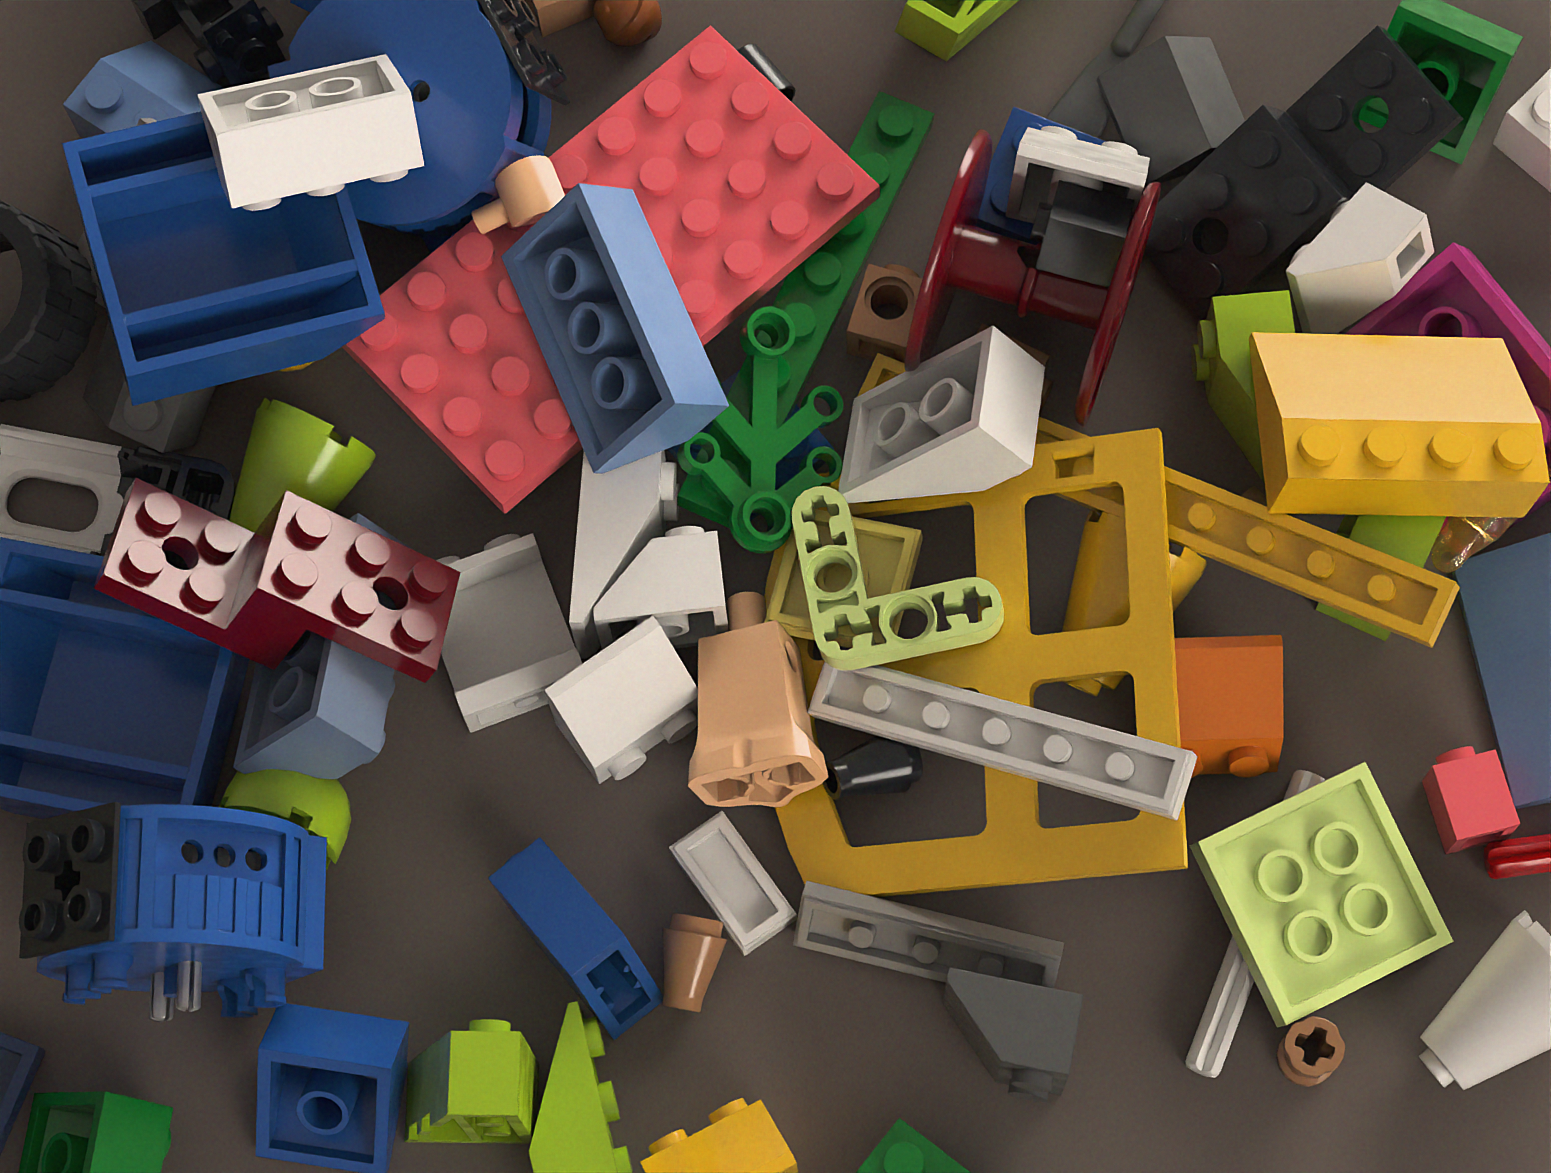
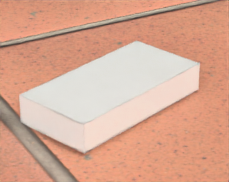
(733, 883)

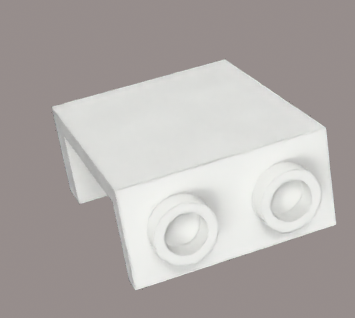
(504, 632)

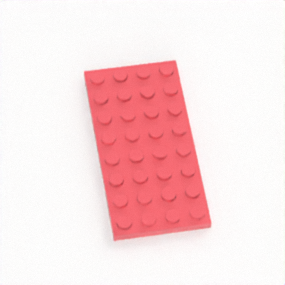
(733, 198)

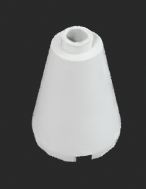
(1497, 1012)

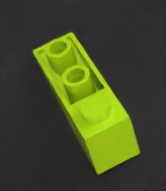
(576, 1108)

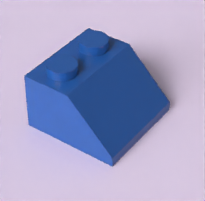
(330, 1088)

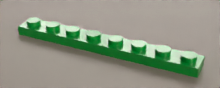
(822, 284)

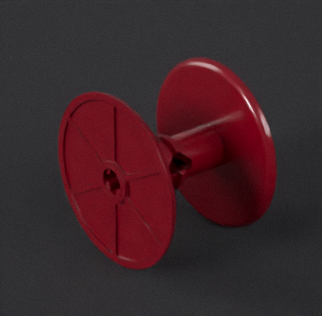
(993, 268)

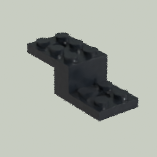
(1293, 168)

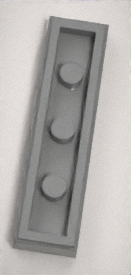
(919, 939)

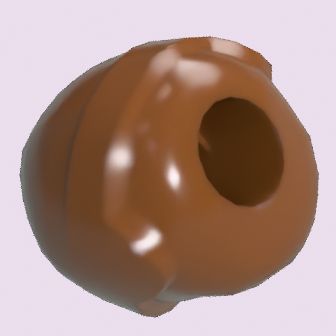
(628, 21)

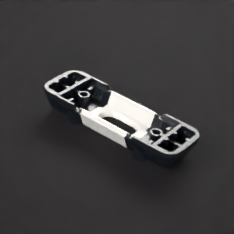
(109, 474)

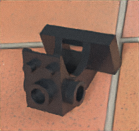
(232, 35)

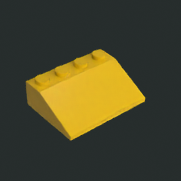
(1395, 426)

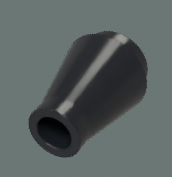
(874, 768)

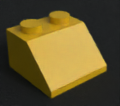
(736, 1142)

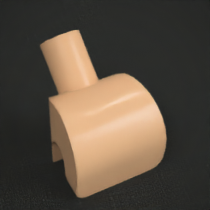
(525, 193)

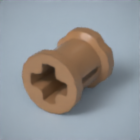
(1330, 1047)

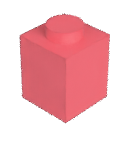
(1469, 799)

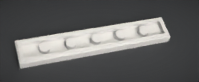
(1007, 737)

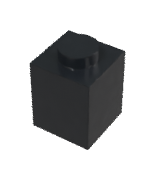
(1082, 232)

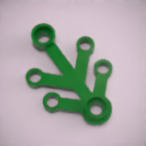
(763, 443)

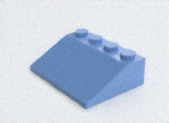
(1509, 632)

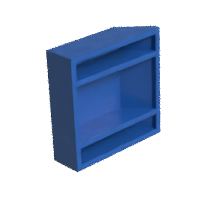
(205, 286)
(102, 693)

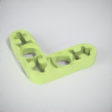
(855, 609)

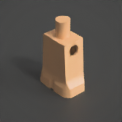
(752, 714)

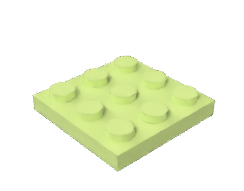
(1321, 894)

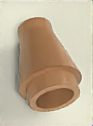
(689, 959)

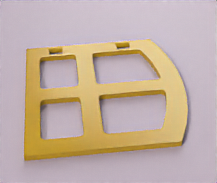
(1011, 668)

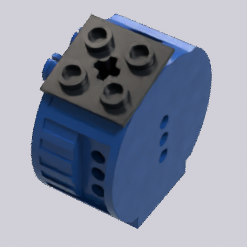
(475, 93)
(174, 905)

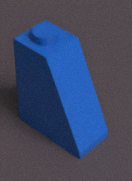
(577, 937)

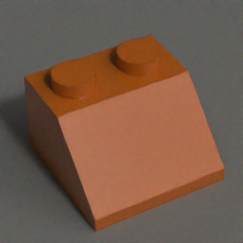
(1231, 703)

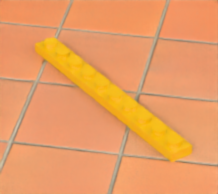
(1265, 543)

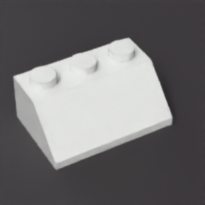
(312, 132)

